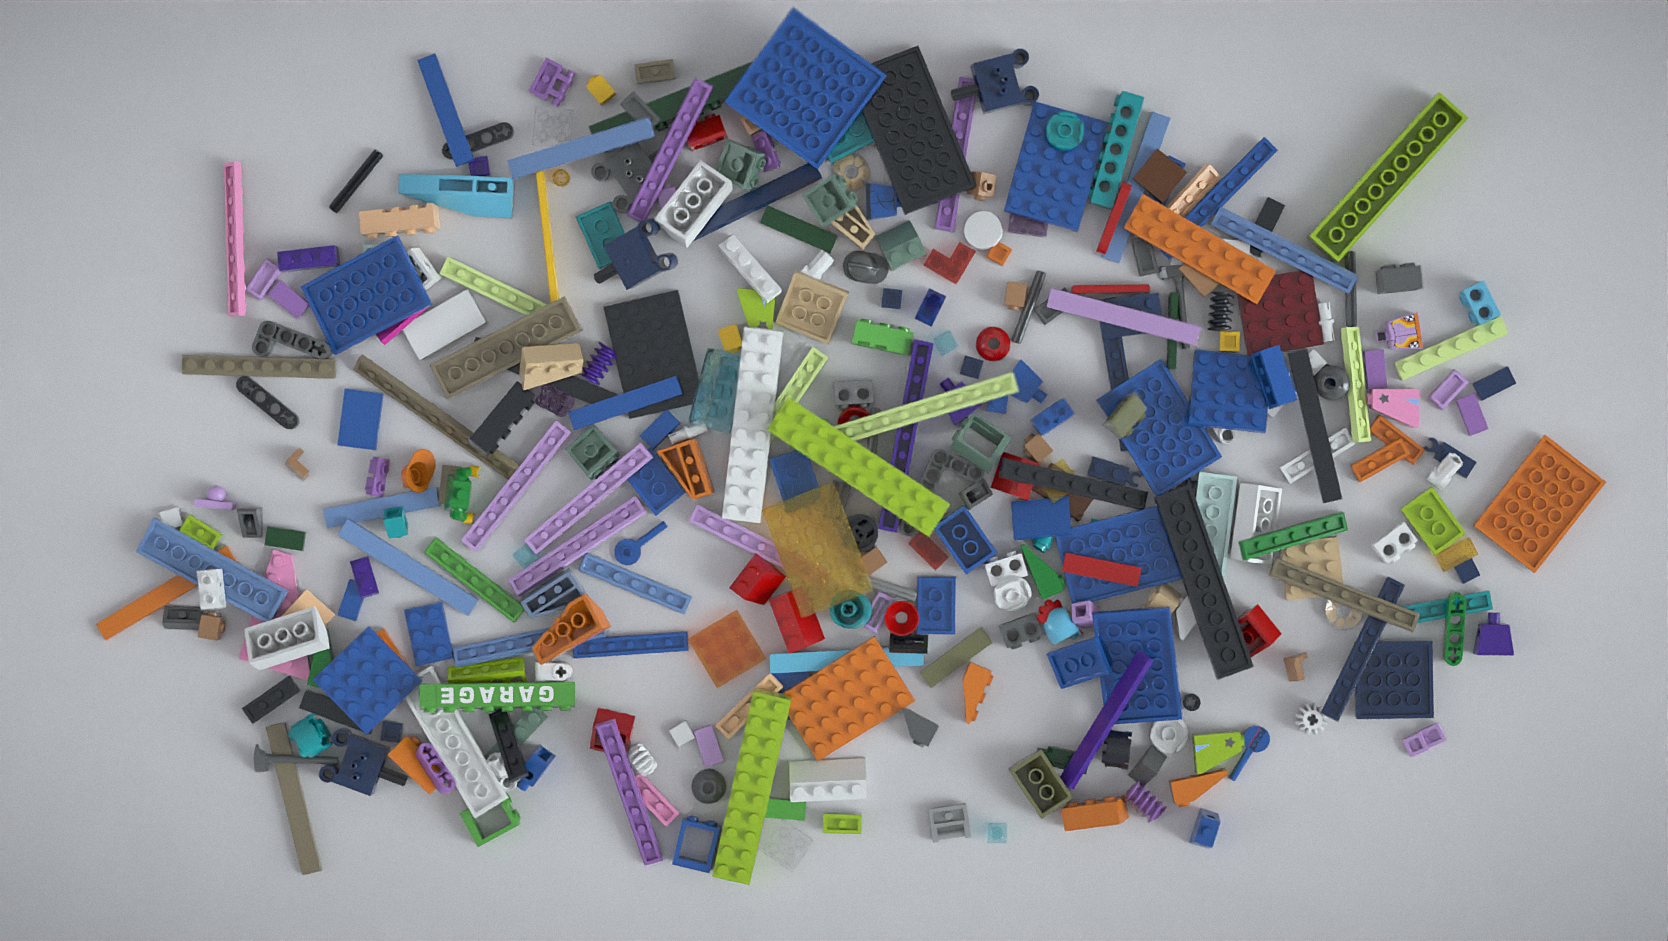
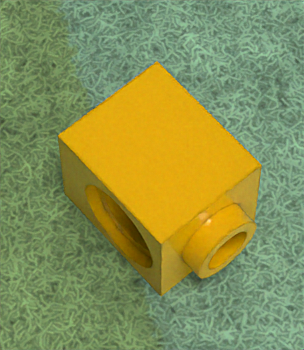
(600, 89)
(730, 338)

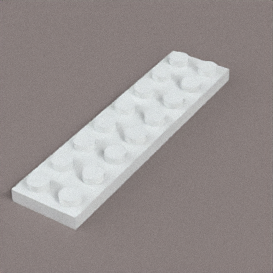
(458, 752)

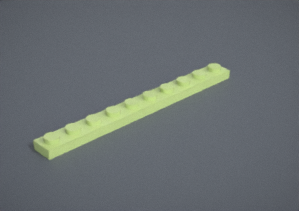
(929, 407)

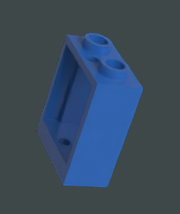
(1045, 420)
(691, 863)

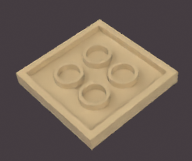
(812, 307)
(1318, 556)

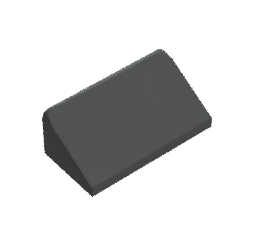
(182, 617)

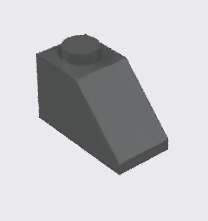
(920, 728)

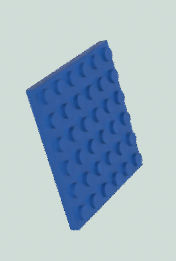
(805, 87)

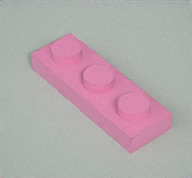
(656, 801)

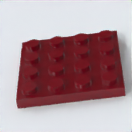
(1284, 315)

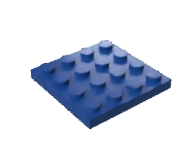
(1226, 393)
(367, 680)

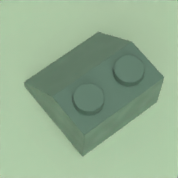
(901, 245)

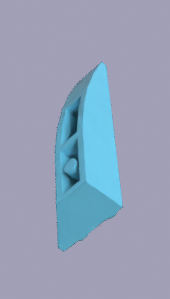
(465, 194)

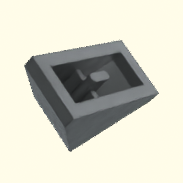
(975, 494)
(250, 522)
(1148, 766)

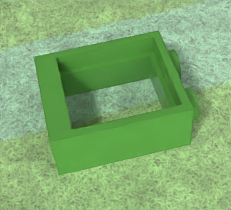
(475, 830)

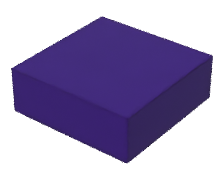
(479, 166)

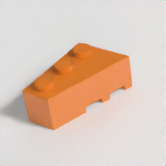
(689, 467)

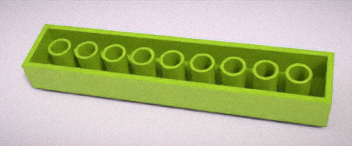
(1387, 177)
(858, 466)
(752, 786)

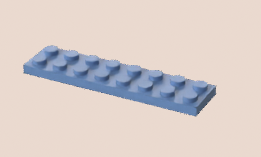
(187, 556)

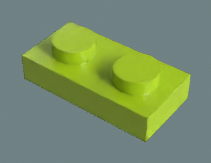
(201, 531)
(842, 823)

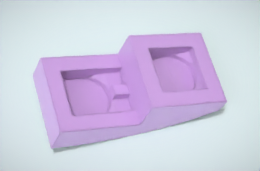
(1424, 739)

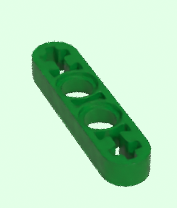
(1454, 628)

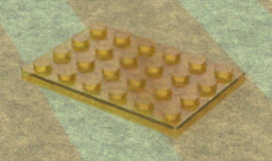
(817, 550)

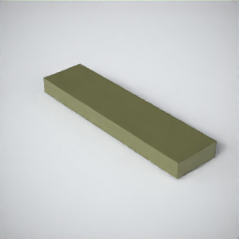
(956, 657)

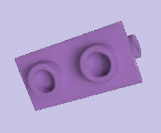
(764, 144)
(376, 485)

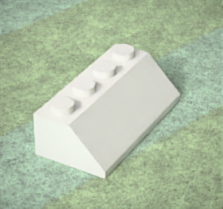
(694, 203)
(1255, 515)
(286, 638)
(828, 780)

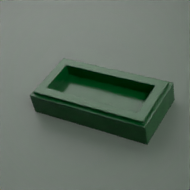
(285, 538)

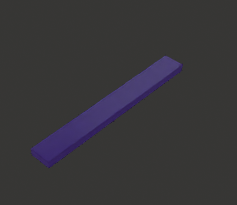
(1106, 719)

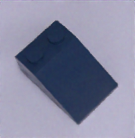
(1147, 303)

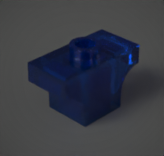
(930, 307)

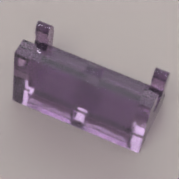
(1026, 226)

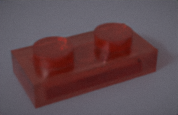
(928, 550)

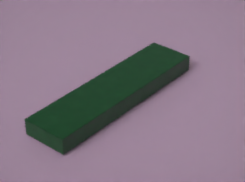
(798, 229)
(1172, 344)

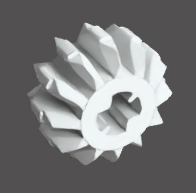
(1305, 723)
(642, 759)

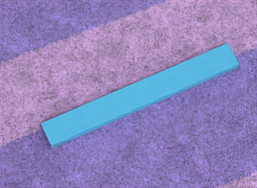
(819, 659)

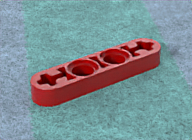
(1114, 218)

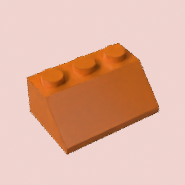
(405, 757)

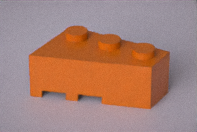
(1094, 813)

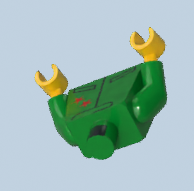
(458, 493)

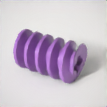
(1143, 801)

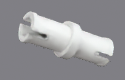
(1326, 322)
(686, 433)

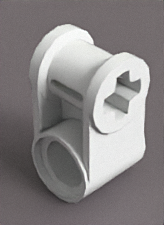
(550, 671)

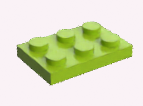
(1432, 521)

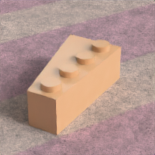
(399, 220)

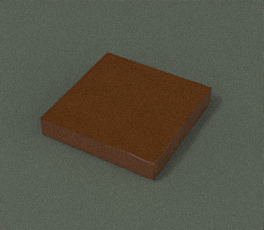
(1159, 175)

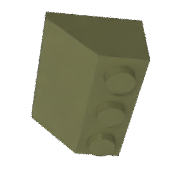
(1040, 783)

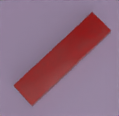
(1104, 289)
(1101, 569)

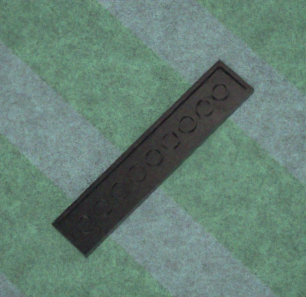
(1203, 582)

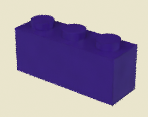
(308, 258)

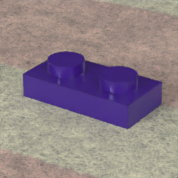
(364, 577)

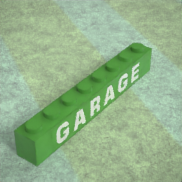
(497, 696)

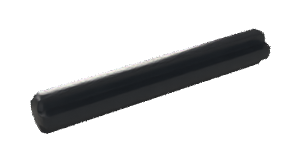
(356, 181)

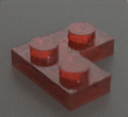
(952, 267)

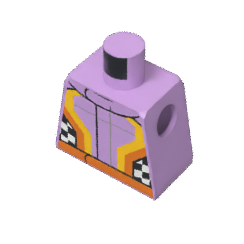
(1402, 333)

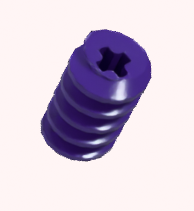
(598, 364)

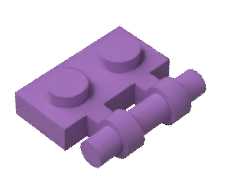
(547, 78)

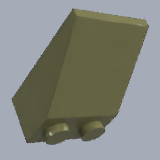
(1125, 416)

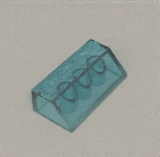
(716, 391)

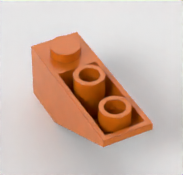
(974, 683)

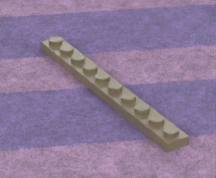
(430, 413)

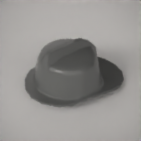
(865, 267)

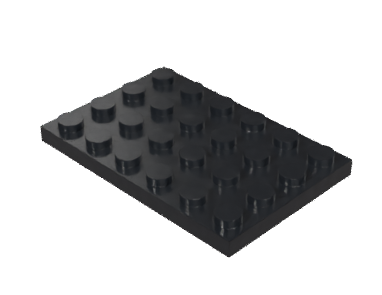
(653, 346)

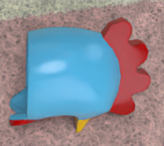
(1057, 622)

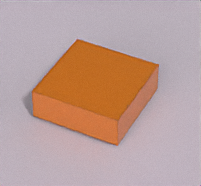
(999, 253)

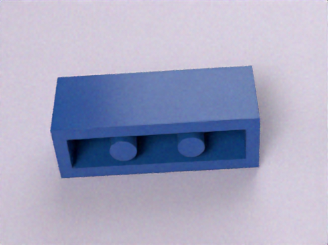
(1274, 377)

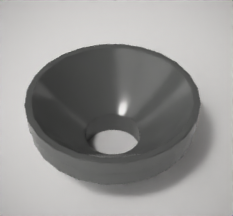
(1341, 378)
(713, 777)

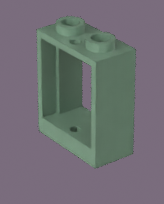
(989, 432)

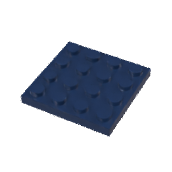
(1397, 682)

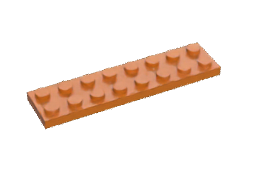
(1199, 249)

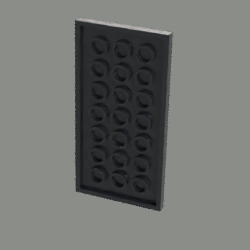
(915, 134)

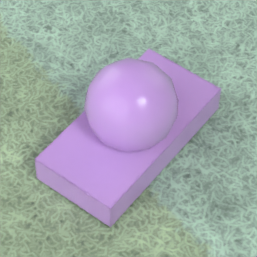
(216, 497)

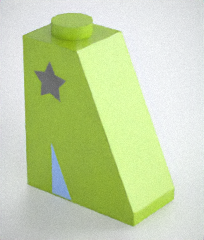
(756, 310)
(1215, 748)

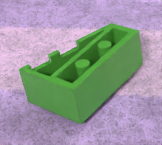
(882, 337)

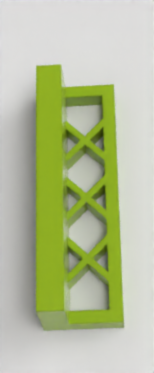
(489, 671)

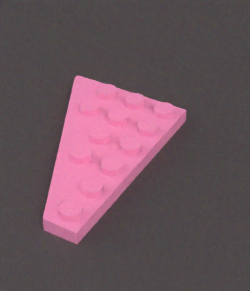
(282, 572)

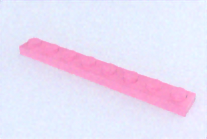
(234, 239)

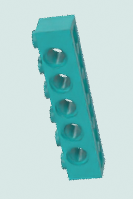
(1134, 104)

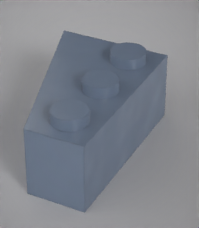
(553, 594)

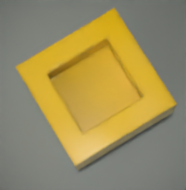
(1229, 341)

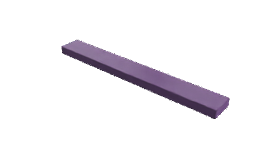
(961, 126)
(670, 150)
(629, 792)

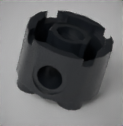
(864, 531)
(1117, 749)

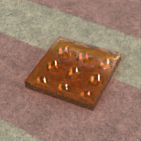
(727, 648)

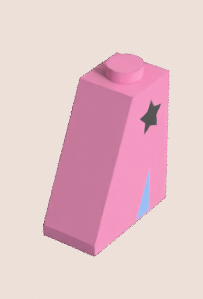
(1396, 404)

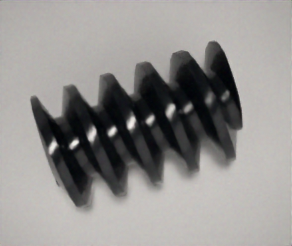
(1220, 312)

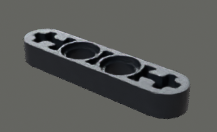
(477, 138)
(266, 404)

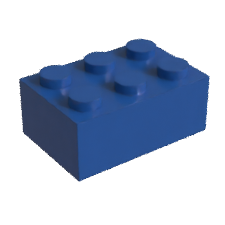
(965, 539)

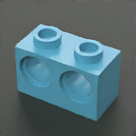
(1484, 300)

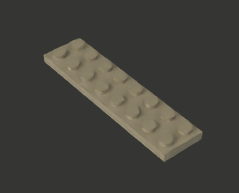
(504, 347)

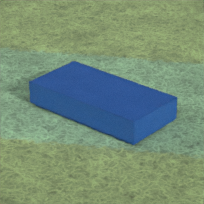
(659, 429)
(351, 602)

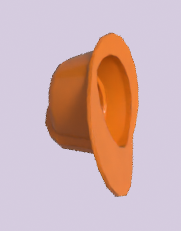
(419, 471)

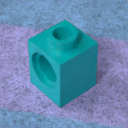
(395, 522)

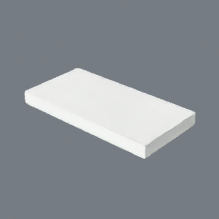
(444, 324)

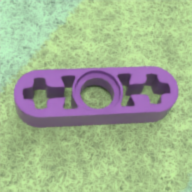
(434, 776)

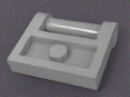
(949, 816)

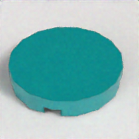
(1064, 131)

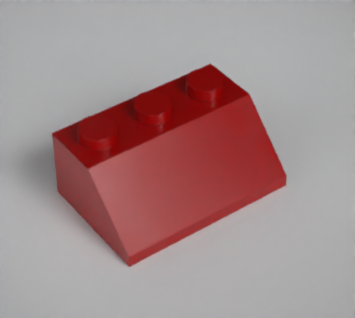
(795, 630)

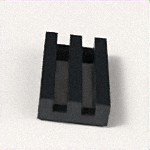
(908, 646)

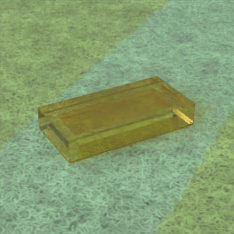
(1456, 554)

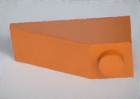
(1192, 787)

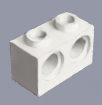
(1392, 538)
(1004, 564)
(211, 589)

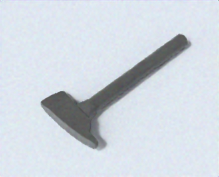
(1172, 271)
(262, 760)

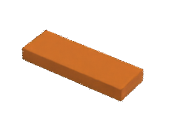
(1388, 432)
(1380, 459)

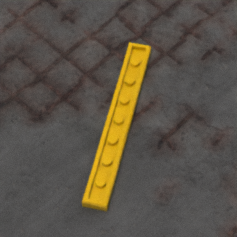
(547, 236)

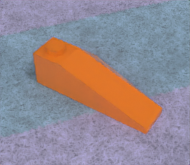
(576, 624)

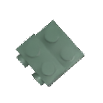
(741, 164)
(830, 199)
(593, 452)

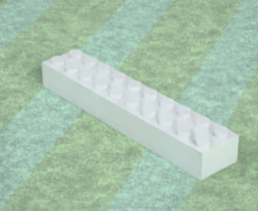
(751, 418)

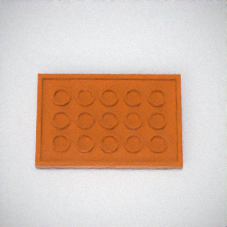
(1539, 503)
(847, 698)

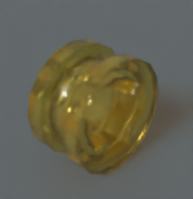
(555, 177)

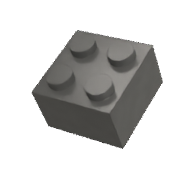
(1401, 279)

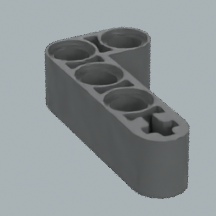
(294, 342)

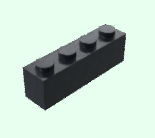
(501, 419)

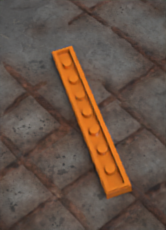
(149, 603)

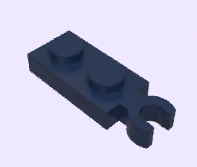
(1444, 449)
(1111, 472)

